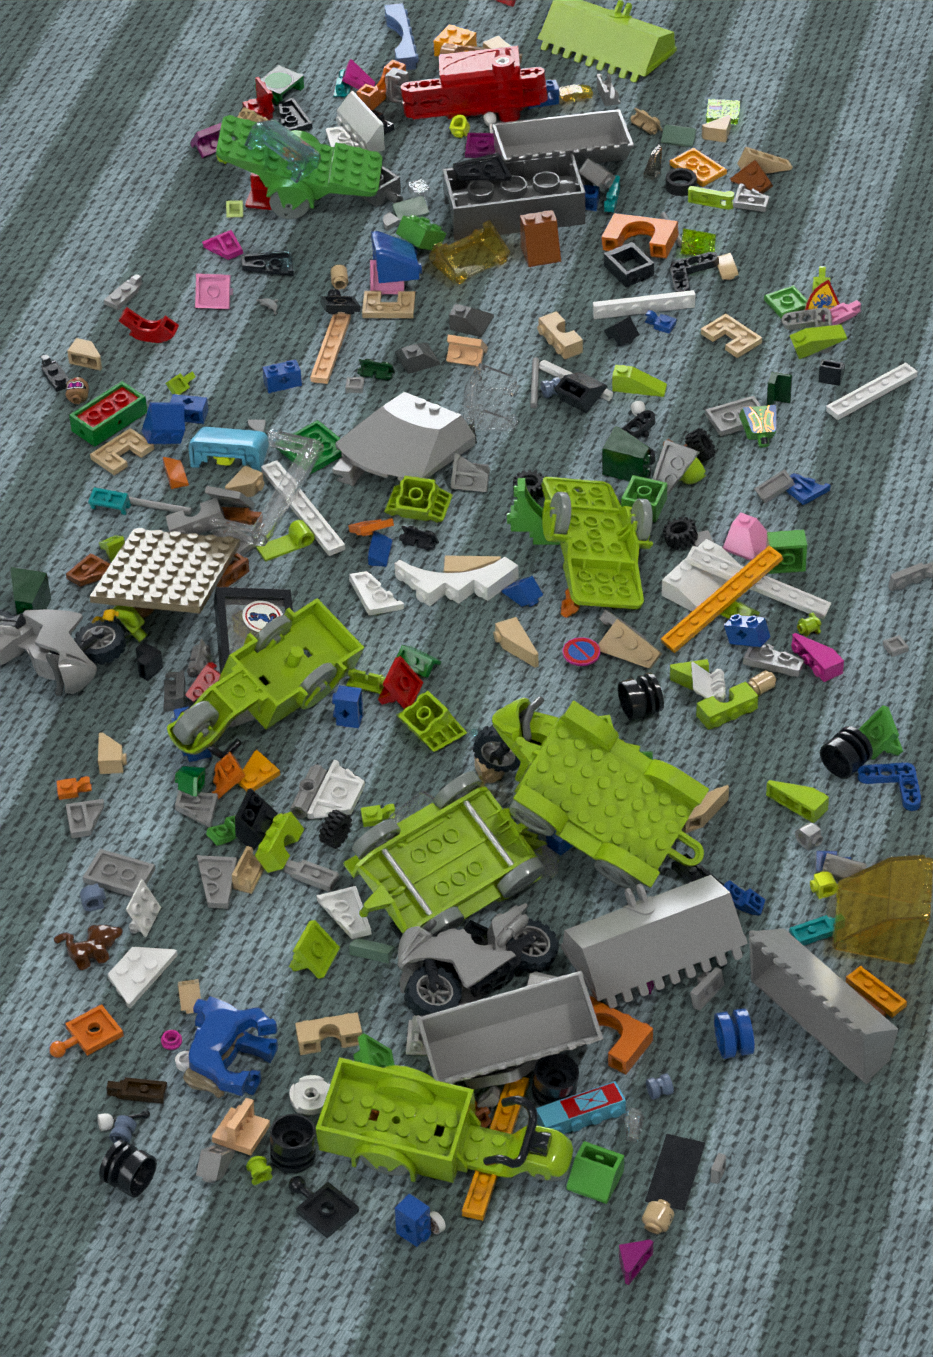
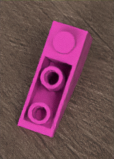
(820, 658)

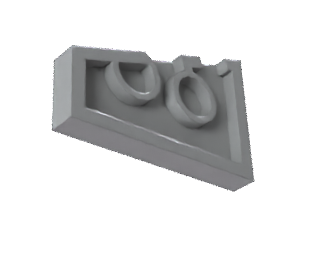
(217, 879)

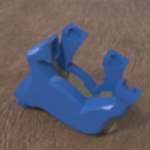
(219, 1042)

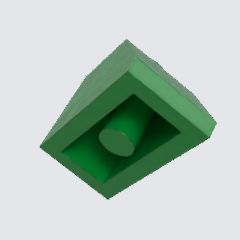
(190, 779)

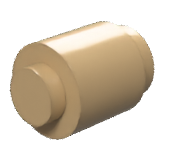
(339, 276)
(762, 682)

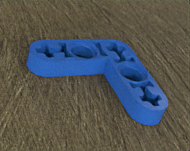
(901, 777)

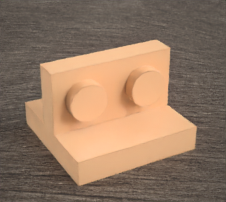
(465, 350)
(241, 1128)

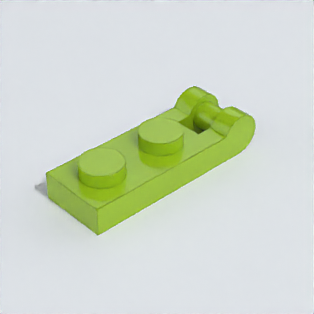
(710, 197)

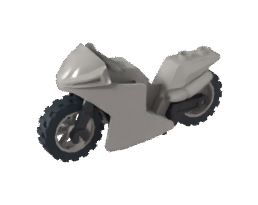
(53, 650)
(468, 969)

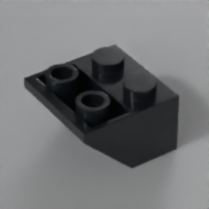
(580, 390)
(253, 819)

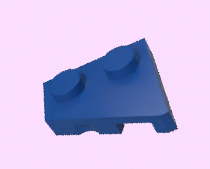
(806, 489)

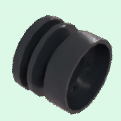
(640, 696)
(846, 752)
(554, 1079)
(292, 1143)
(127, 1168)

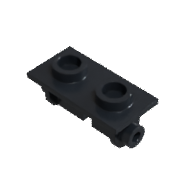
(412, 534)

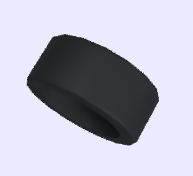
(680, 174)

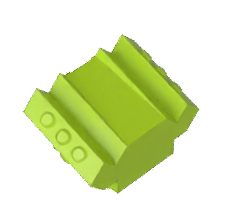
(418, 500)
(431, 722)

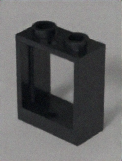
(625, 253)

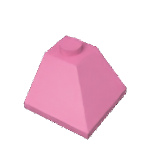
(746, 537)

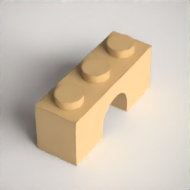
(553, 329)
(312, 1032)

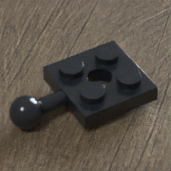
(336, 303)
(324, 1197)

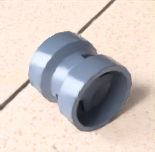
(547, 387)
(659, 1086)
(123, 1129)

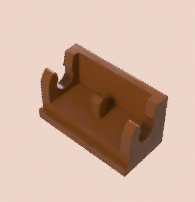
(234, 571)

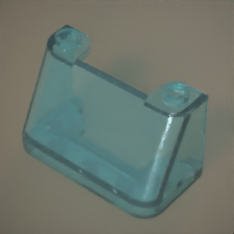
(298, 153)

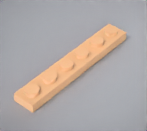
(330, 348)

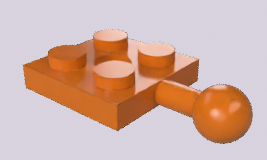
(89, 1041)

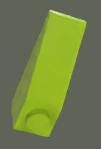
(816, 339)
(634, 381)
(800, 799)

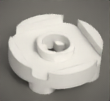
(299, 1093)

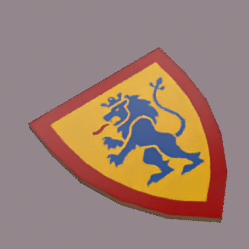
(822, 297)

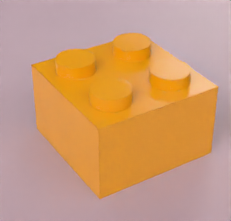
(454, 35)

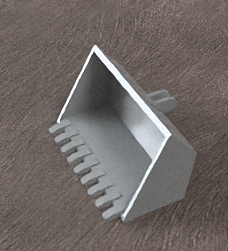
(587, 135)
(655, 939)
(821, 1002)
(509, 1028)

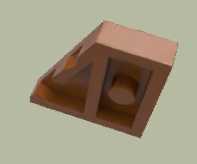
(753, 178)
(88, 570)

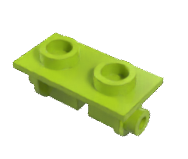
(370, 682)

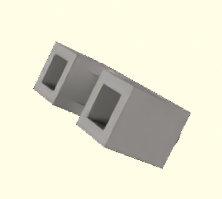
(197, 523)

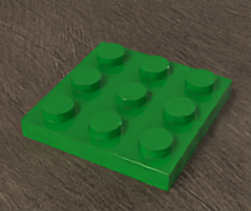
(323, 434)

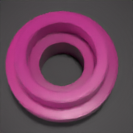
(171, 1035)

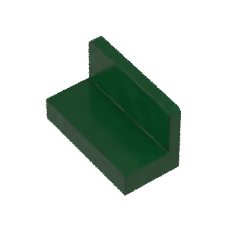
(779, 388)

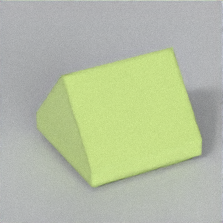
(234, 208)

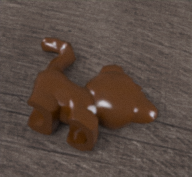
(99, 940)

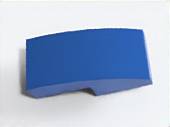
(746, 901)

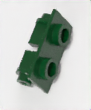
(383, 370)

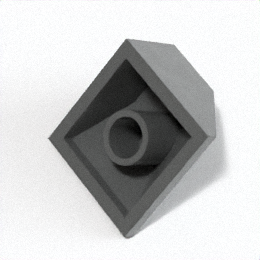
(469, 320)
(417, 357)

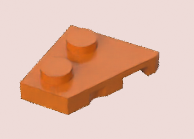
(367, 527)

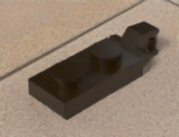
(138, 1090)

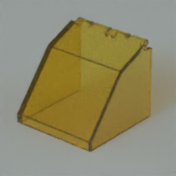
(885, 909)

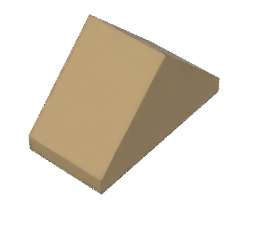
(717, 130)

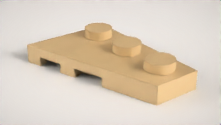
(628, 645)

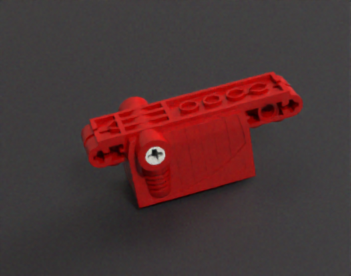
(476, 85)

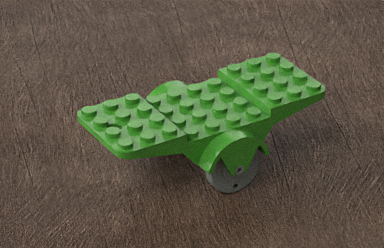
(340, 171)

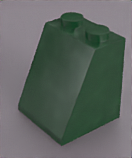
(625, 456)
(30, 589)

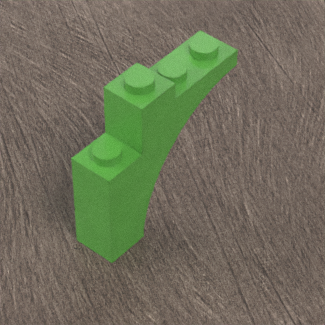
(527, 515)

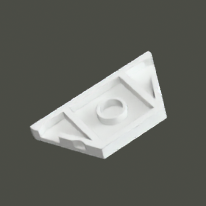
(337, 792)
(139, 971)

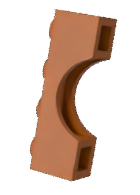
(372, 95)

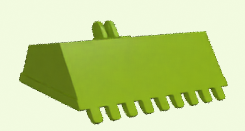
(606, 37)

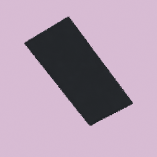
(675, 1171)

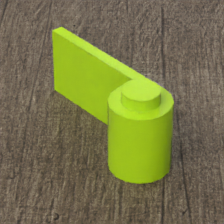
(298, 538)

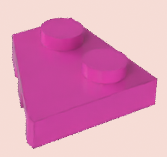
(356, 76)
(224, 245)

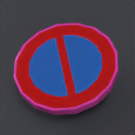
(581, 651)

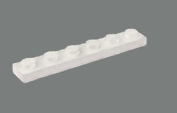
(642, 304)
(871, 391)

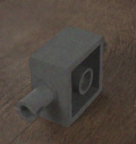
(388, 189)

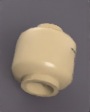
(658, 1216)

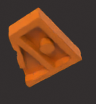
(227, 774)

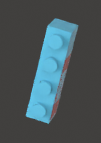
(583, 1109)

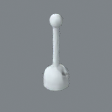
(489, 119)

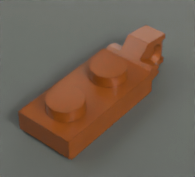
(241, 515)

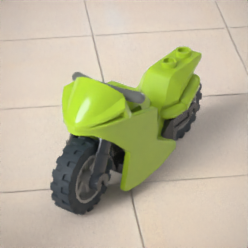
(509, 723)

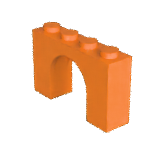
(624, 226)
(633, 1040)

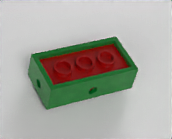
(108, 413)

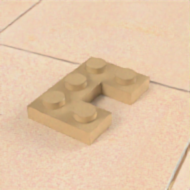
(376, 309)
(743, 337)
(109, 454)

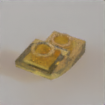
(570, 92)

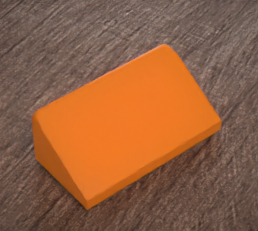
(175, 473)

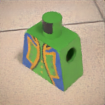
(759, 423)

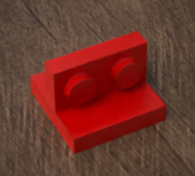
(400, 684)

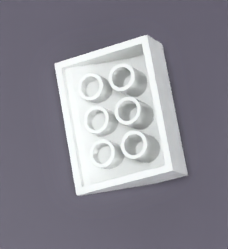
(691, 585)

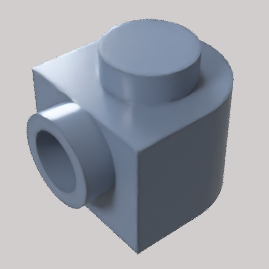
(92, 897)

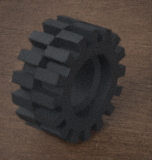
(701, 442)
(531, 478)
(687, 531)
(335, 829)

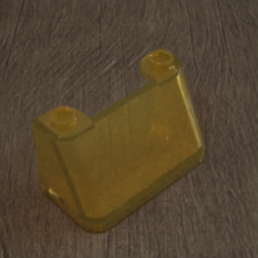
(471, 254)

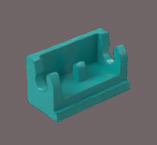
(109, 499)

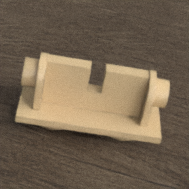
(650, 124)

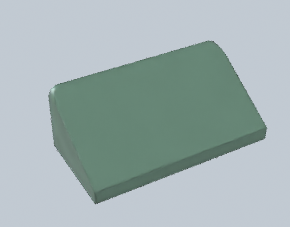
(678, 135)
(414, 206)
(371, 950)

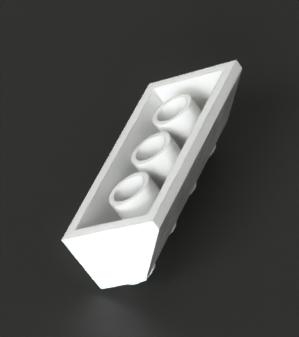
(361, 123)

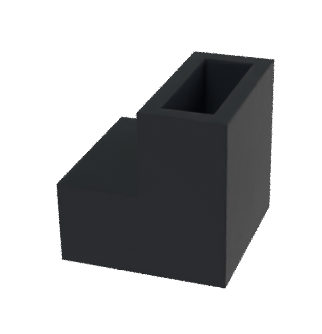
(622, 331)
(831, 372)
(148, 661)

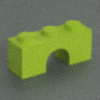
(715, 713)
(282, 832)

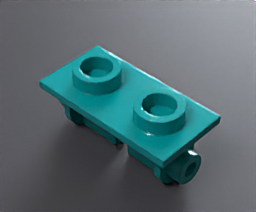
(341, 89)

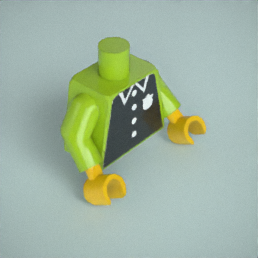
(127, 618)

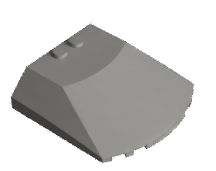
(407, 438)

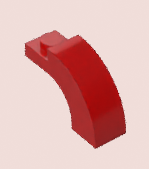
(148, 330)

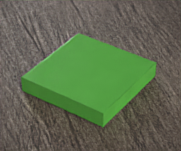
(786, 300)

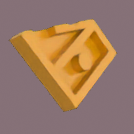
(258, 772)

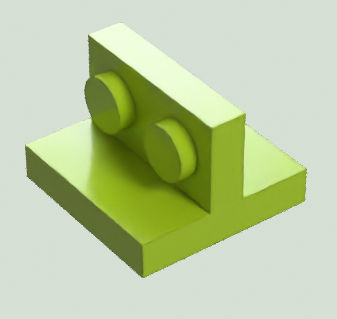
(314, 950)

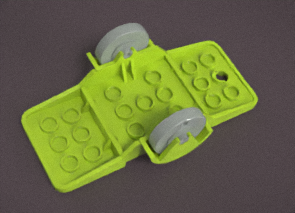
(597, 540)

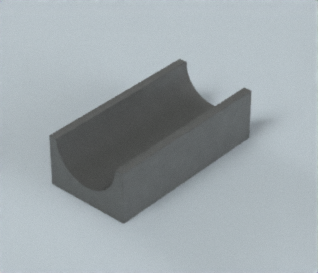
(534, 187)

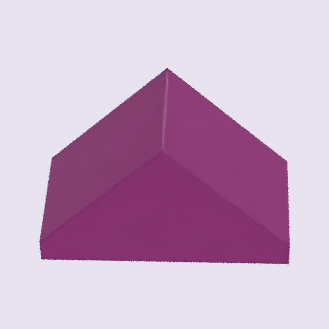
(634, 1257)

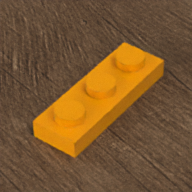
(876, 991)

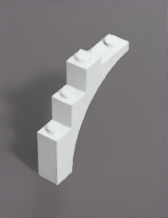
(458, 586)

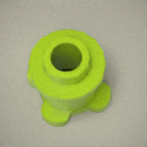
(809, 625)
(259, 1170)

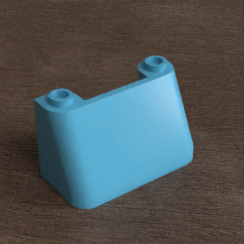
(230, 443)

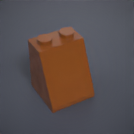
(540, 238)

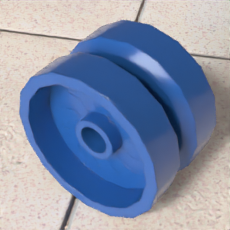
(734, 1033)

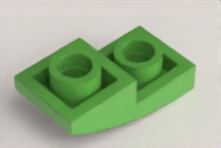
(223, 833)

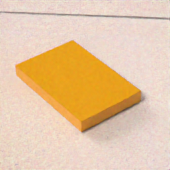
(701, 165)

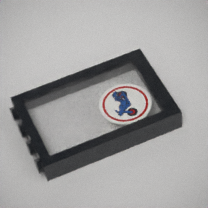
(245, 612)

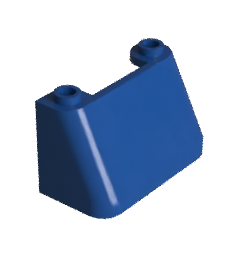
(394, 258)

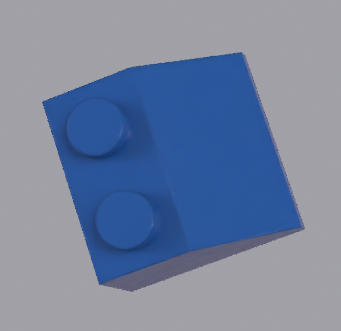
(164, 423)

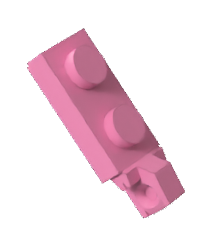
(844, 312)

